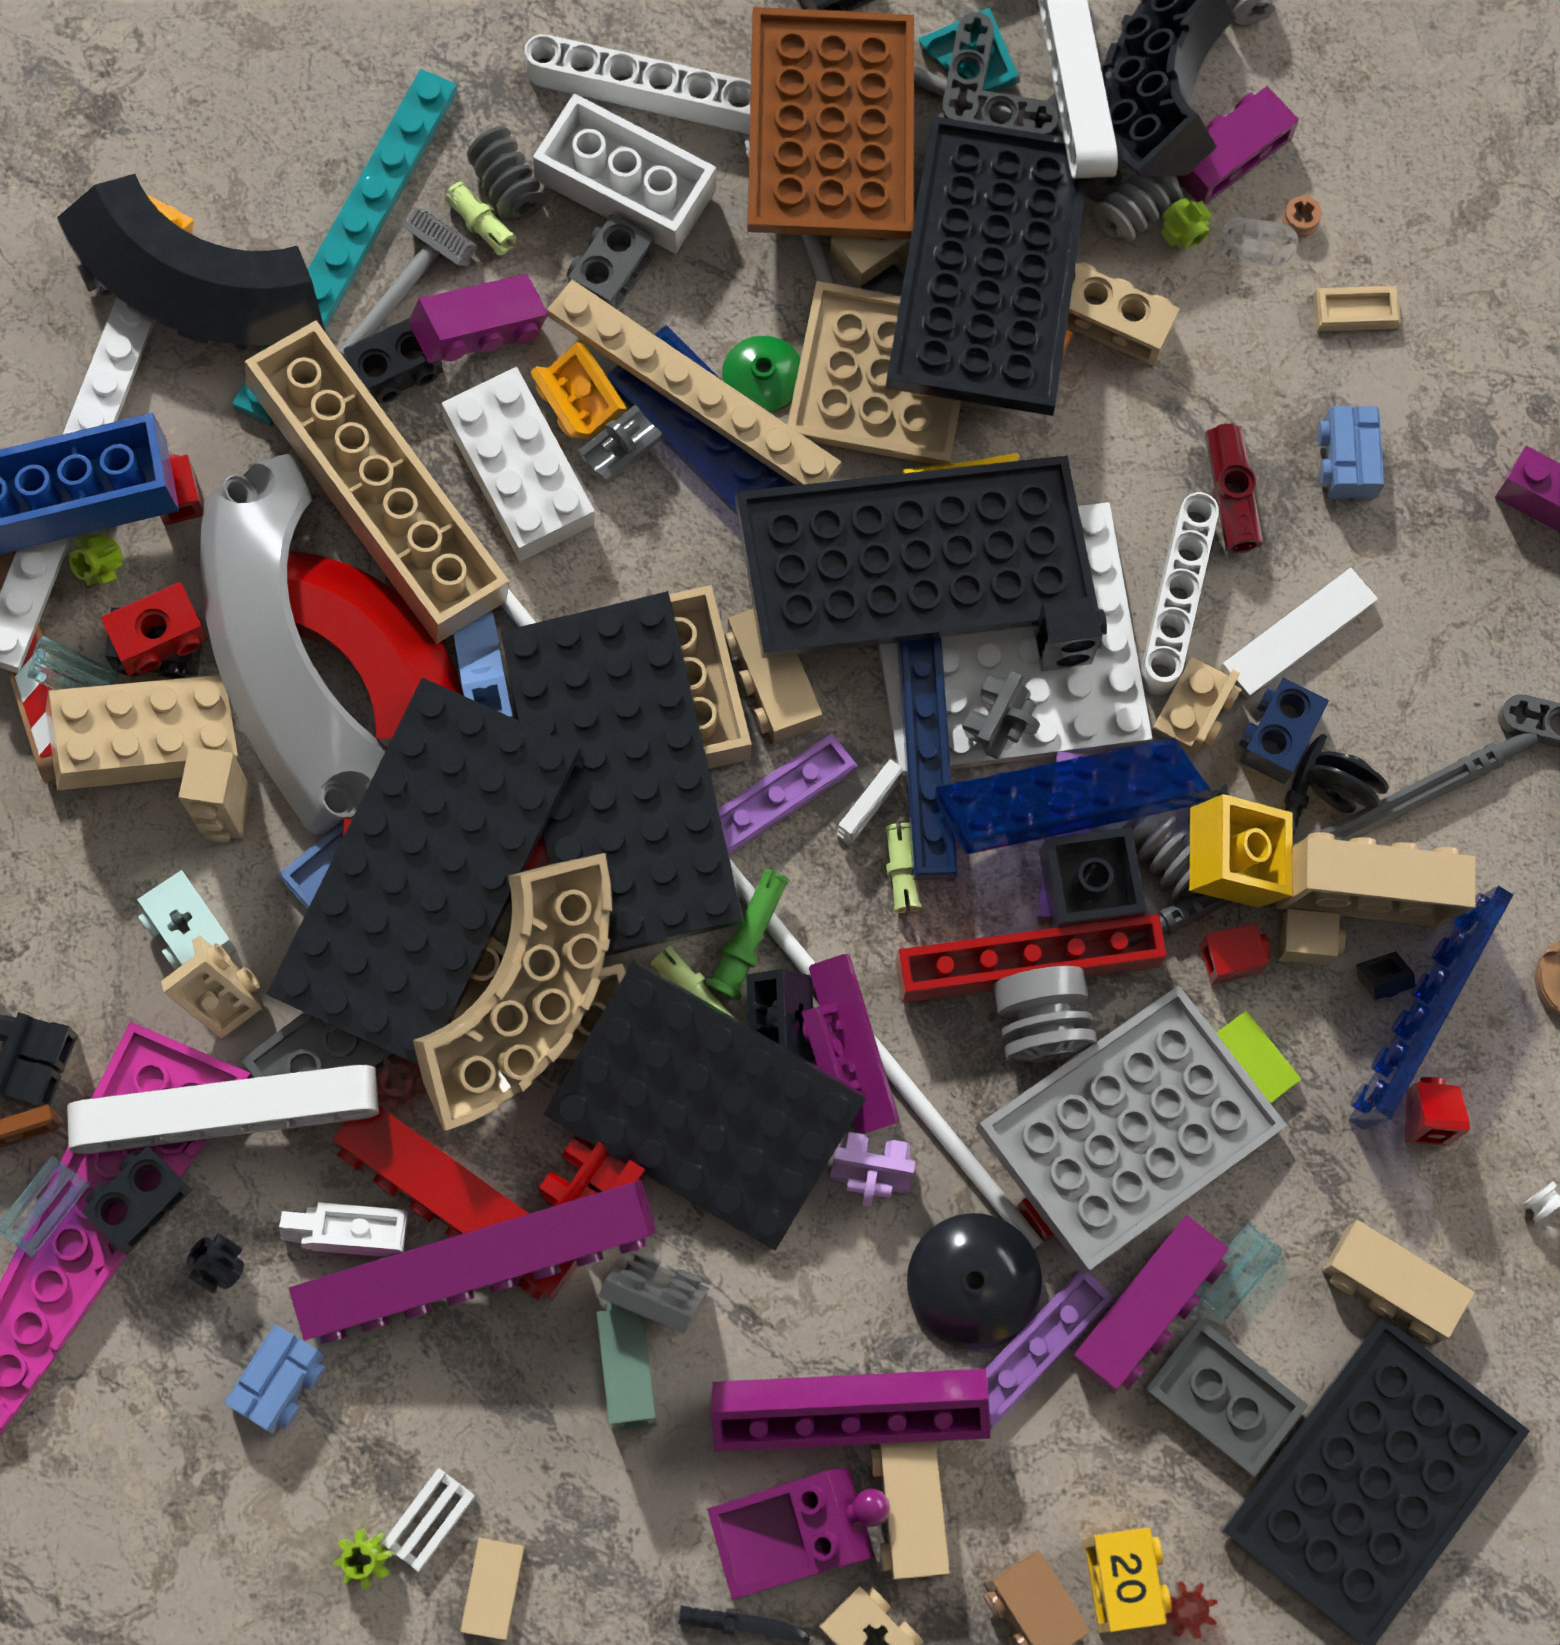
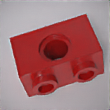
(165, 608)

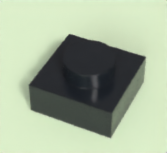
(1385, 975)

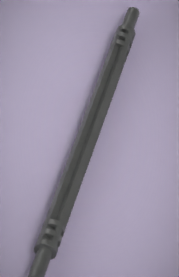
(1368, 819)

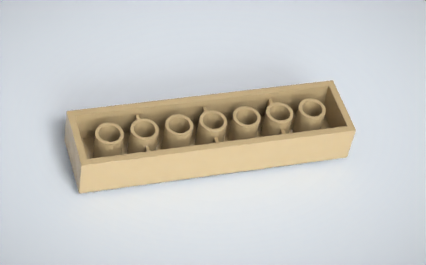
(376, 481)

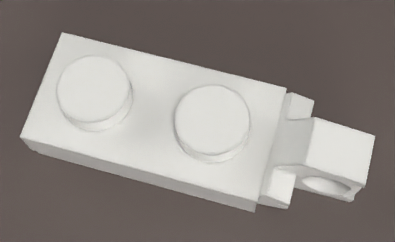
(347, 1229)

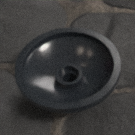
(949, 1305)

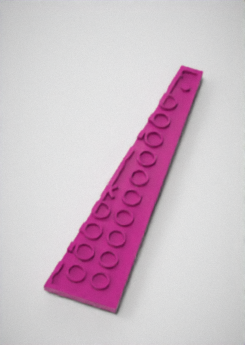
(54, 1289)

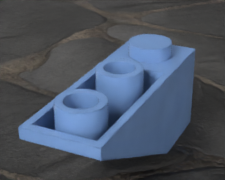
(482, 664)

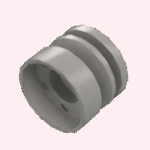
(1043, 1005)

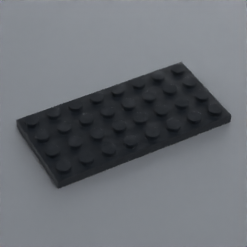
(989, 268)
(911, 555)
(642, 779)
(424, 871)

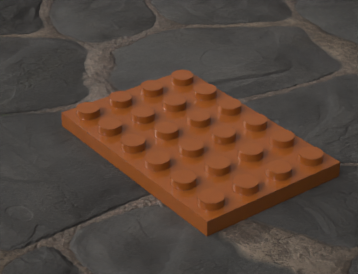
(831, 123)

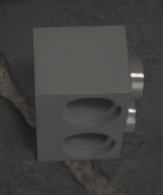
(619, 268)

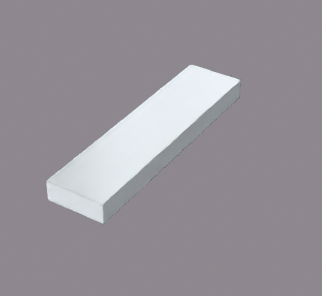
(1300, 632)

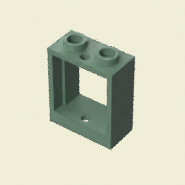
(626, 1368)

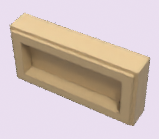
(1357, 308)
(492, 1588)

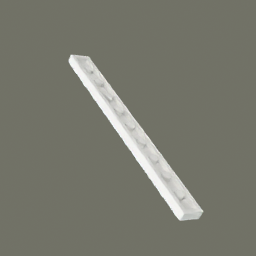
(97, 404)

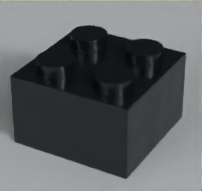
(1092, 877)

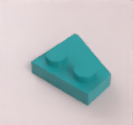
(1001, 68)

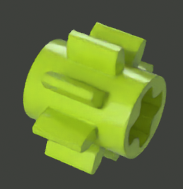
(1186, 223)
(95, 559)
(359, 1570)

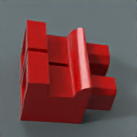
(596, 1171)

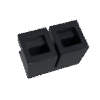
(38, 1042)

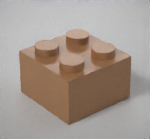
(1034, 1604)

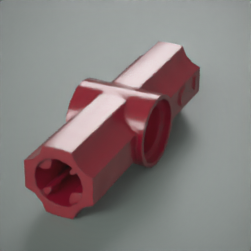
(1236, 511)

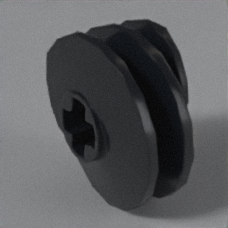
(1345, 780)

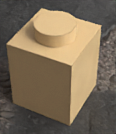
(1310, 937)

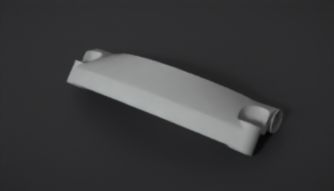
(288, 713)

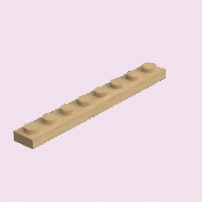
(692, 387)

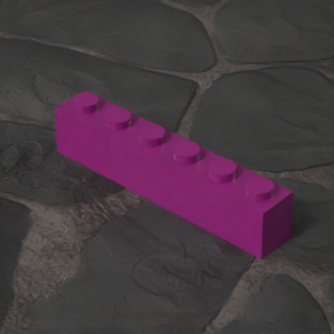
(850, 1410)

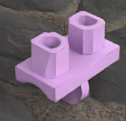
(872, 1172)

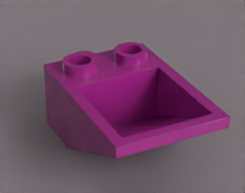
(795, 1531)

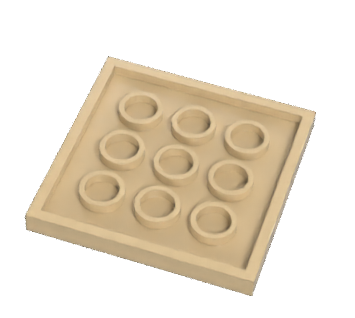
(843, 382)

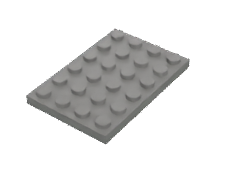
(1130, 1128)

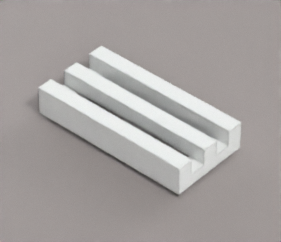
(869, 802)
(404, 1551)

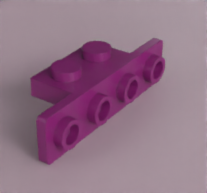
(845, 1040)

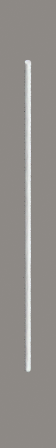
(893, 1071)

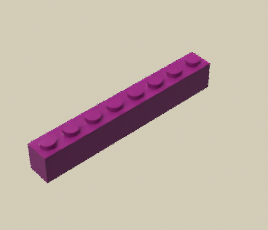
(472, 1261)

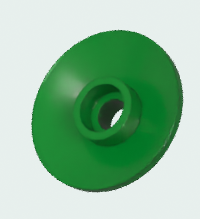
(769, 389)

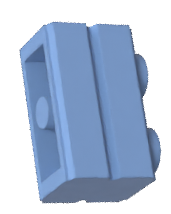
(1351, 452)
(276, 1380)

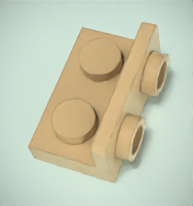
(1195, 705)
(214, 988)

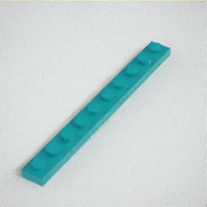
(370, 203)

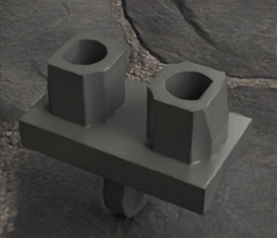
(620, 444)
(1008, 717)

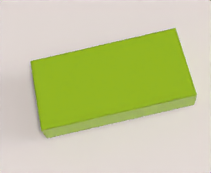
(1258, 1056)

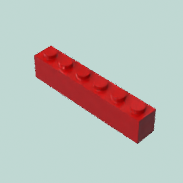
(980, 962)
(434, 1184)

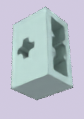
(169, 905)

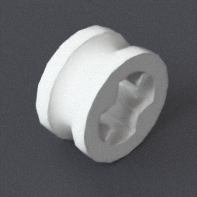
(1543, 1202)

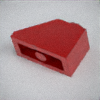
(1435, 1112)

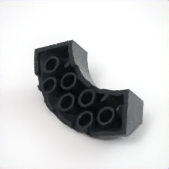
(1156, 81)
(184, 279)

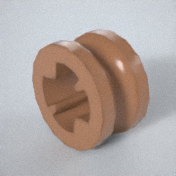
(1301, 204)

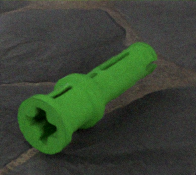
(739, 954)

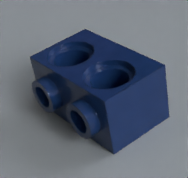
(1288, 733)

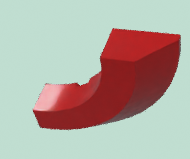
(370, 631)

